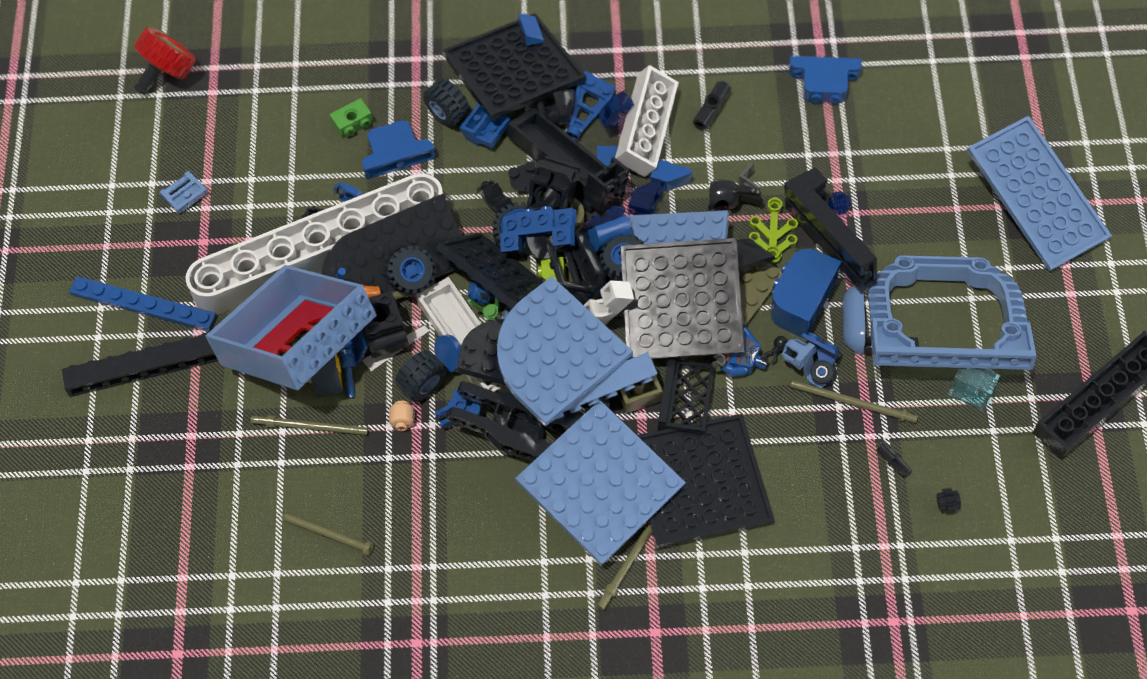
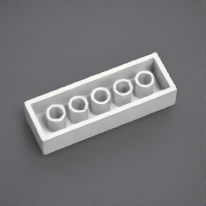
(646, 121)

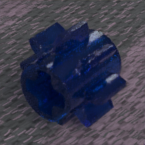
(839, 202)

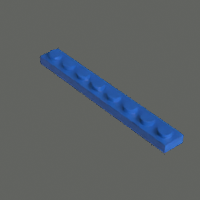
(143, 304)

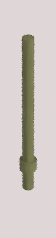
(272, 421)
(611, 589)

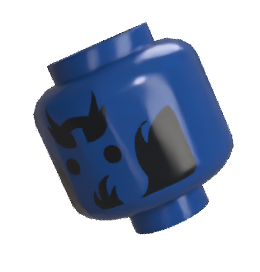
(479, 294)

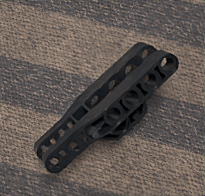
(504, 430)

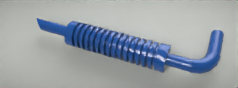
(346, 354)

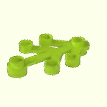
(774, 234)

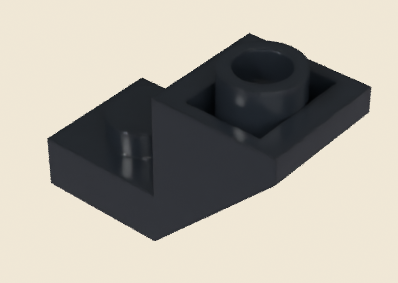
(493, 195)

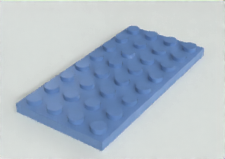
(1039, 193)

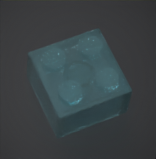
(974, 386)

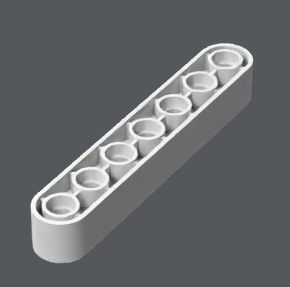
(235, 273)

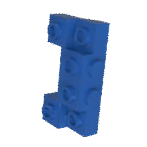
(538, 223)

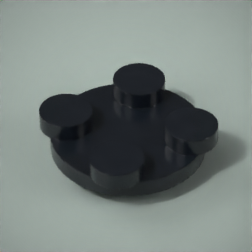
(521, 177)

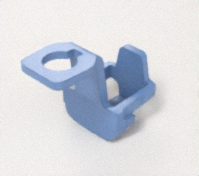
(803, 359)

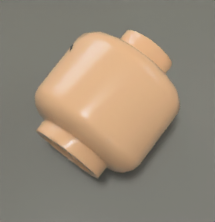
(401, 415)

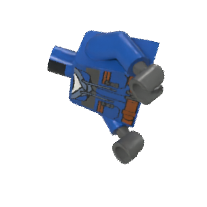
(742, 363)

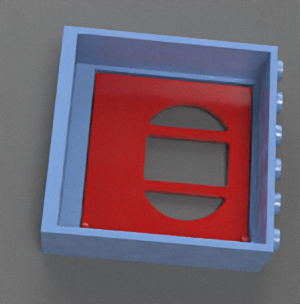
(278, 312)

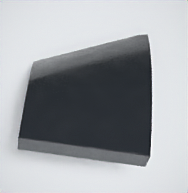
(751, 254)

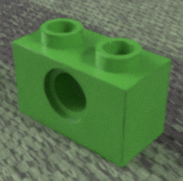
(351, 118)

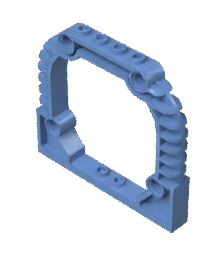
(894, 348)

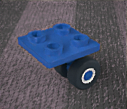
(823, 370)

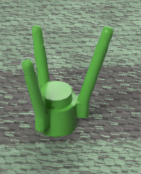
(490, 311)

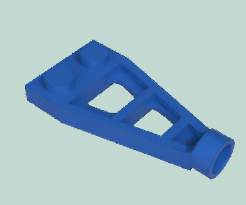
(597, 88)

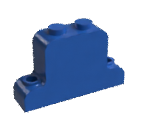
(824, 77)
(395, 149)

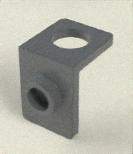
(744, 181)

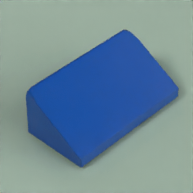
(530, 29)

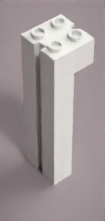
(454, 317)

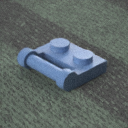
(186, 195)

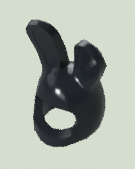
(728, 195)

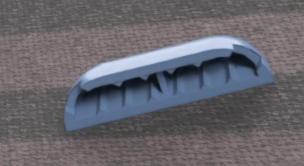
(854, 319)

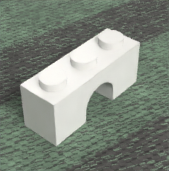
(615, 298)

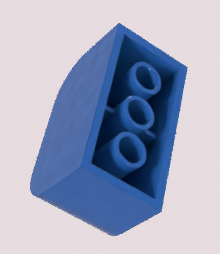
(803, 290)

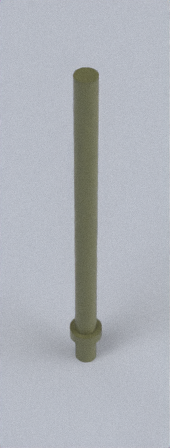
(902, 415)

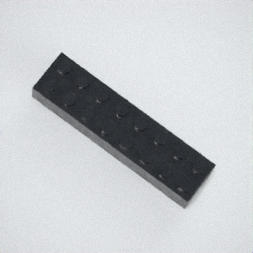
(1095, 399)

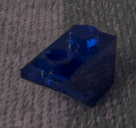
(644, 198)

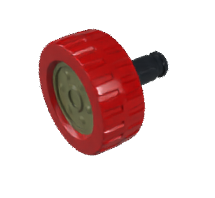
(163, 55)

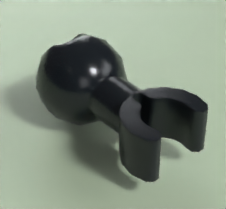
(778, 346)

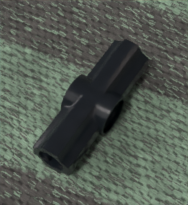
(708, 112)

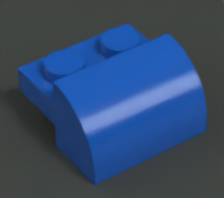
(481, 129)
(602, 233)

